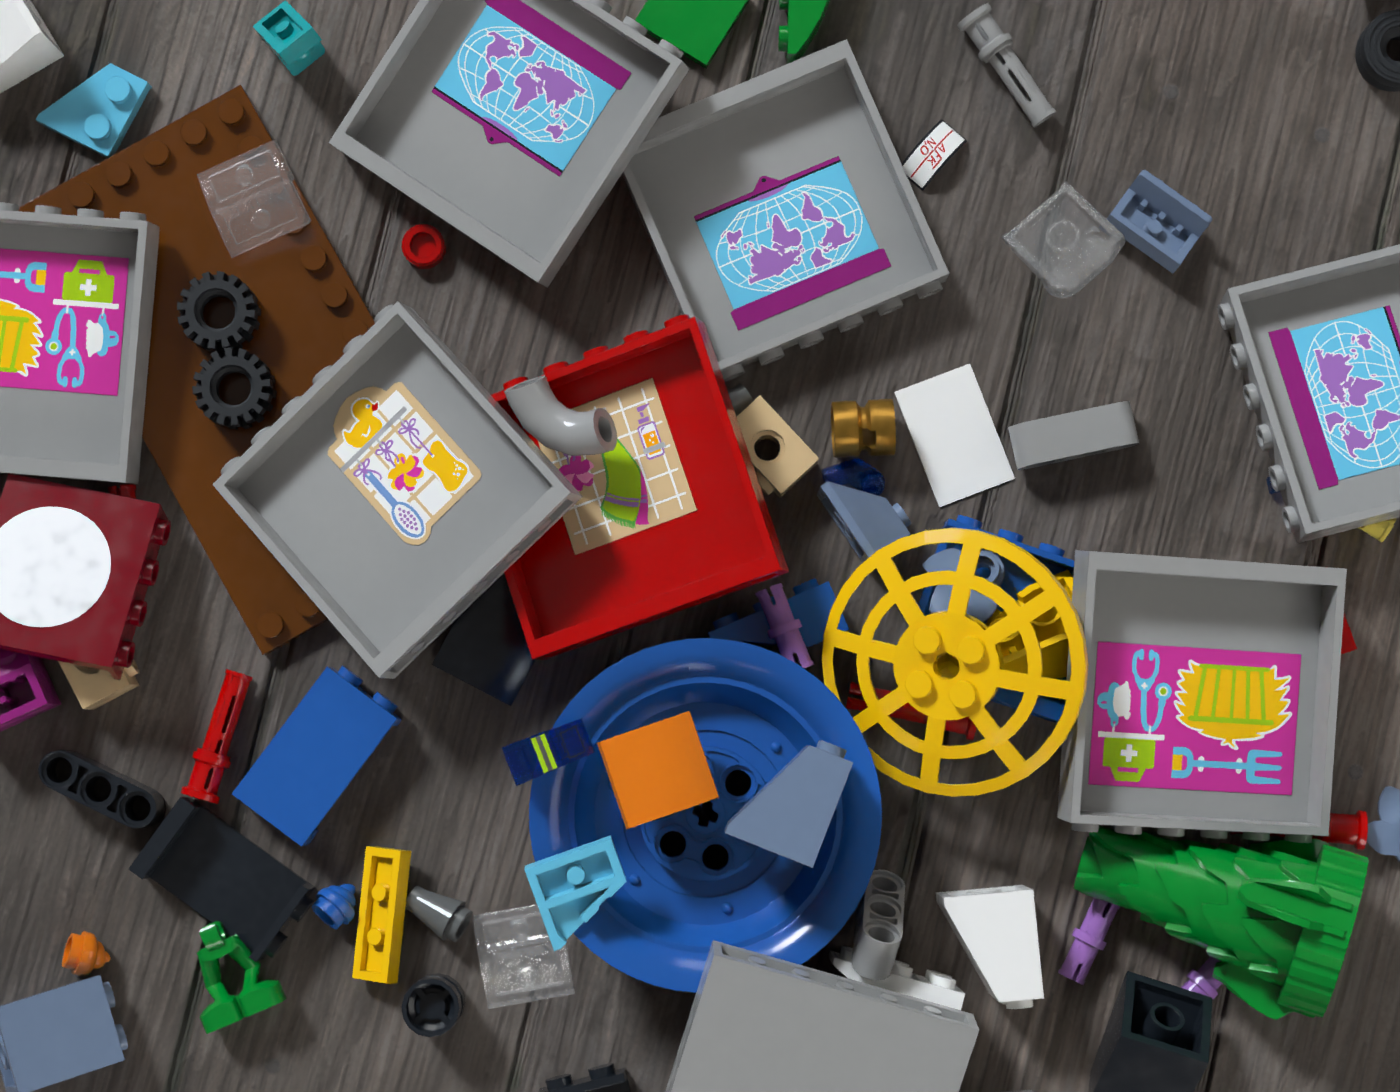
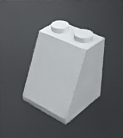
(24, 42)
(999, 938)

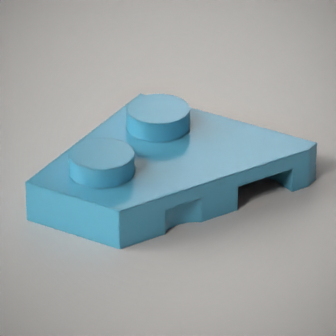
(98, 110)
(574, 886)

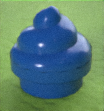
(335, 905)

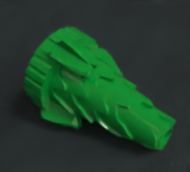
(1266, 911)

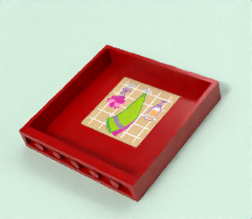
(662, 514)

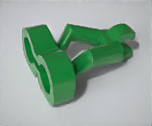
(253, 997)

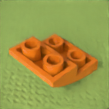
(658, 770)

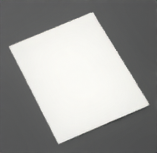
(954, 435)

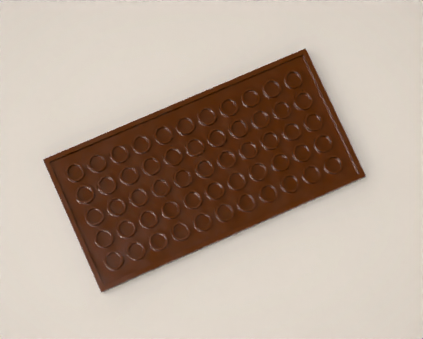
(304, 325)

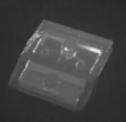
(253, 198)
(519, 958)

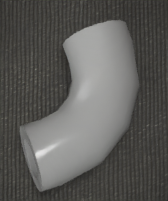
(559, 426)

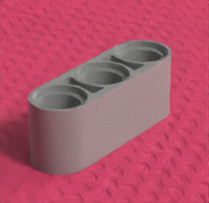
(1073, 435)
(878, 925)

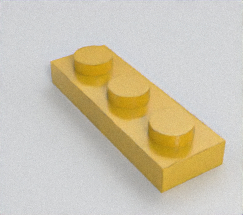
(381, 914)

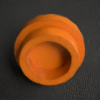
(84, 954)

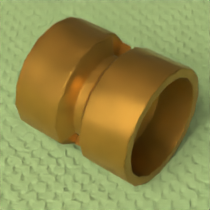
(863, 428)

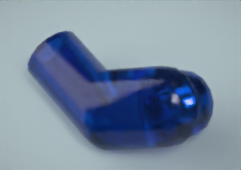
(857, 474)

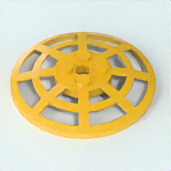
(978, 657)

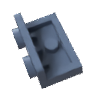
(1159, 220)

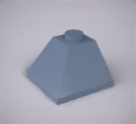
(864, 518)

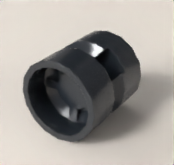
(433, 1005)

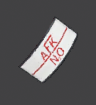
(932, 154)

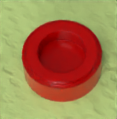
(423, 246)

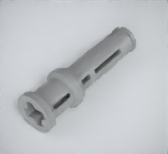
(991, 45)

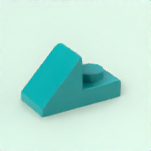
(290, 38)

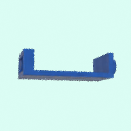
(317, 754)

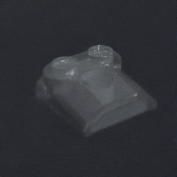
(1065, 242)

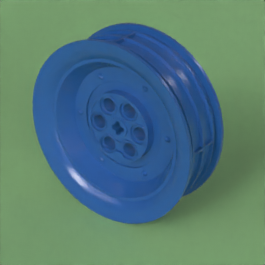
(750, 717)

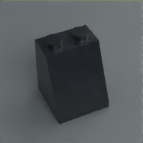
(1153, 1039)

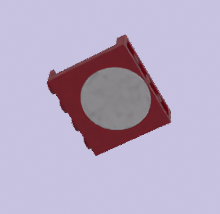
(76, 571)

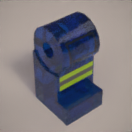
(547, 751)

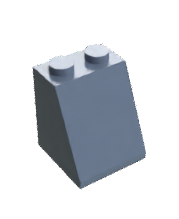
(795, 805)
(59, 1035)

